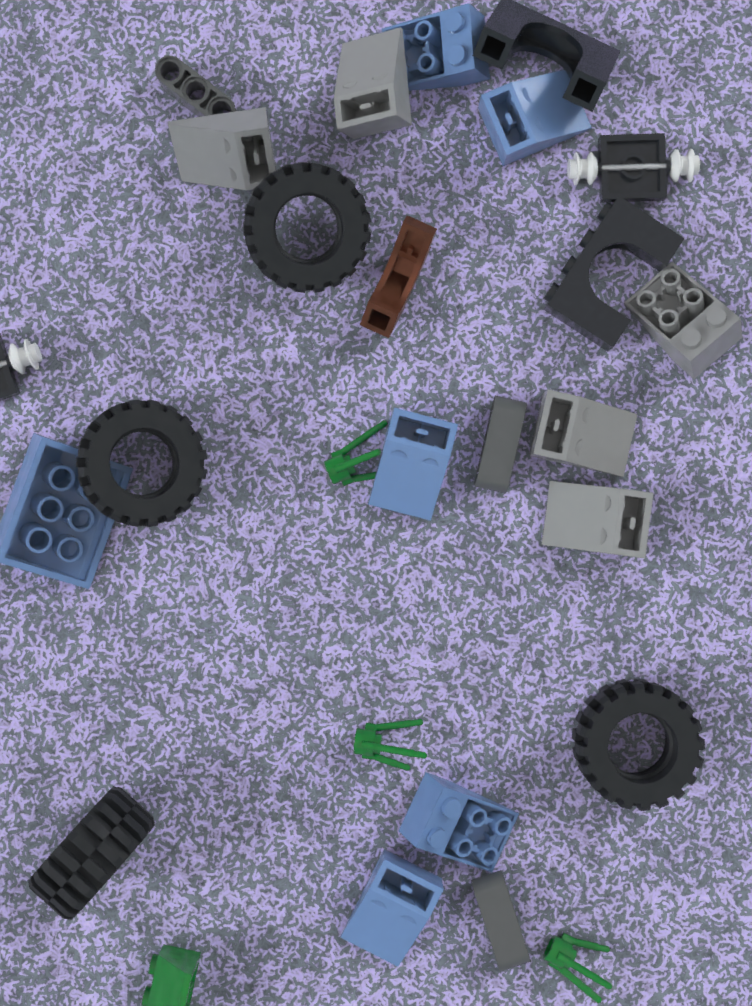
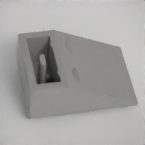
(372, 85)
(224, 149)
(685, 319)
(582, 433)
(597, 519)

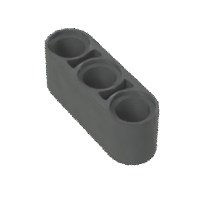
(187, 83)
(500, 444)
(500, 920)

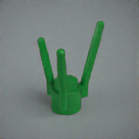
(341, 466)
(369, 743)
(562, 956)

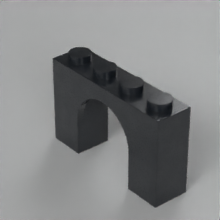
(519, 28)
(620, 228)

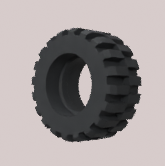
(351, 218)
(173, 430)
(667, 774)
(91, 853)

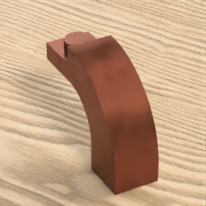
(398, 277)

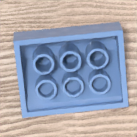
(49, 519)

